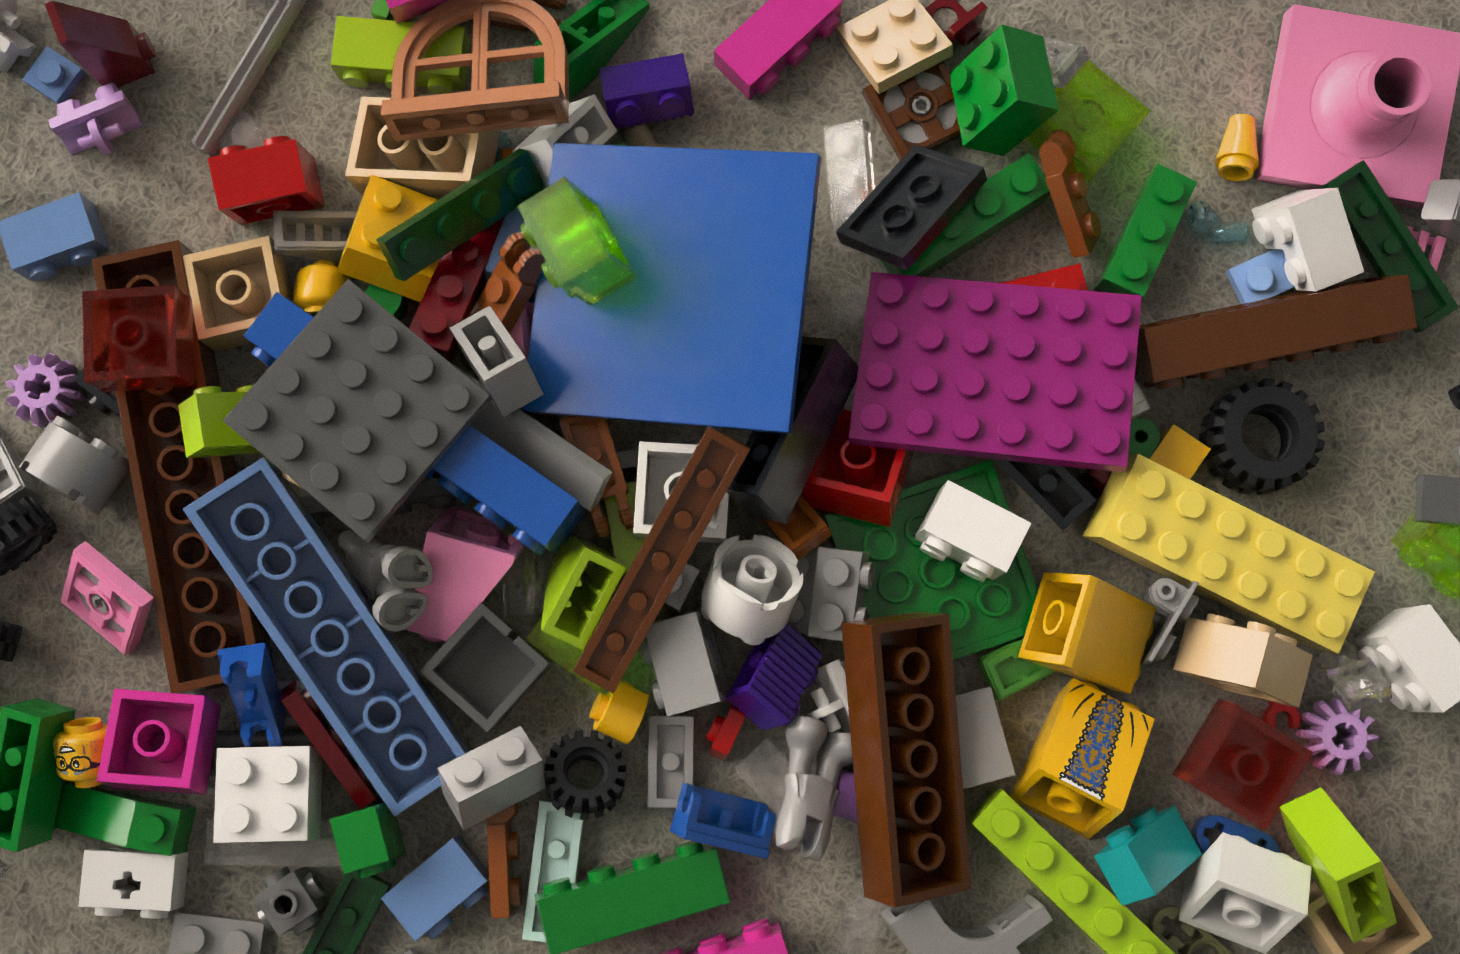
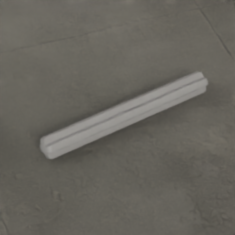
(247, 73)

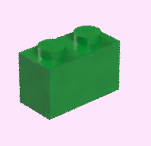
(368, 840)

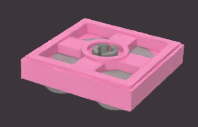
(106, 598)

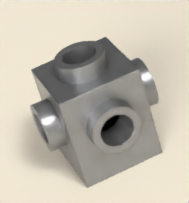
(306, 894)

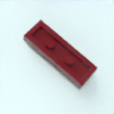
(327, 743)

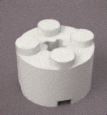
(751, 588)

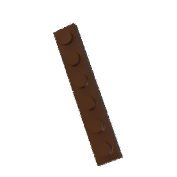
(661, 559)

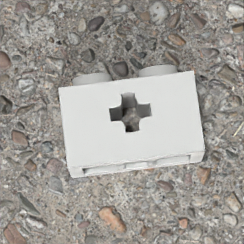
(106, 878)

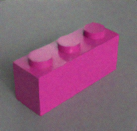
(772, 40)

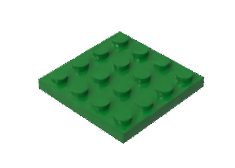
(913, 581)

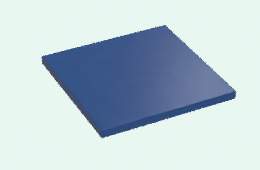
(715, 298)

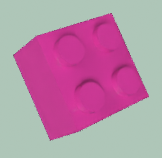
(159, 742)

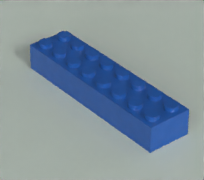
(471, 468)

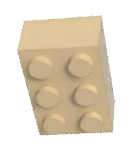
(424, 164)

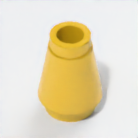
(1238, 149)

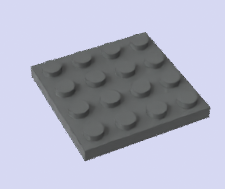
(357, 410)

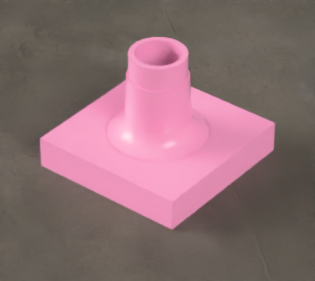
(1327, 109)

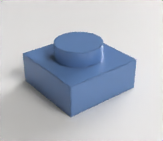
(54, 76)

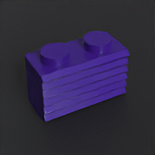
(647, 91)
(775, 678)

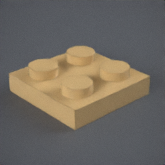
(894, 42)

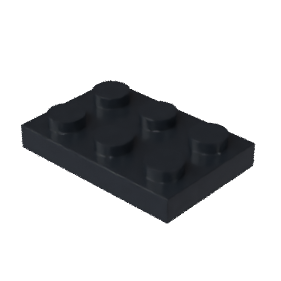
(911, 206)

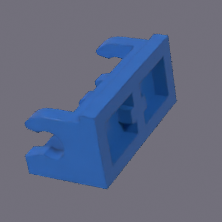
(253, 691)
(723, 821)

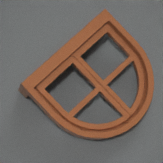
(481, 108)

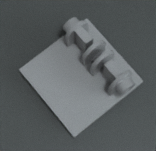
(1174, 604)

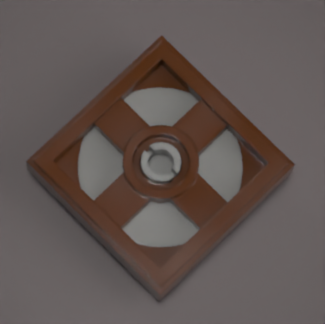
(917, 111)

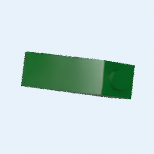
(593, 38)
(126, 819)

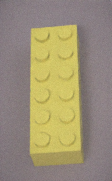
(1230, 553)

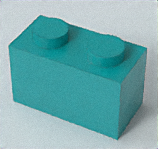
(1147, 854)

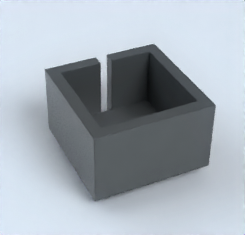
(486, 668)

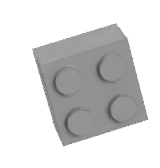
(685, 663)

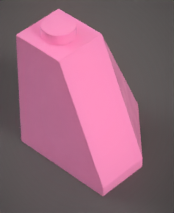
(467, 563)

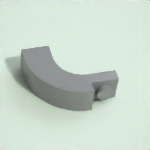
(925, 932)

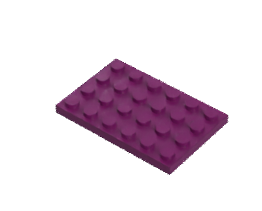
(997, 371)

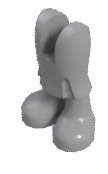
(387, 578)
(810, 795)

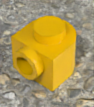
(619, 713)

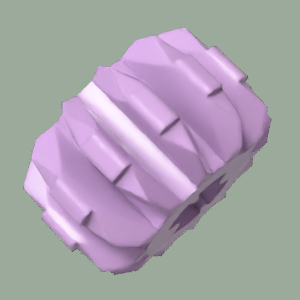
(41, 374)
(1323, 729)

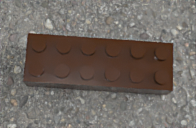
(1274, 330)
(906, 757)

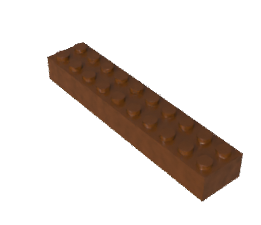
(191, 591)

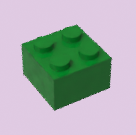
(1003, 91)

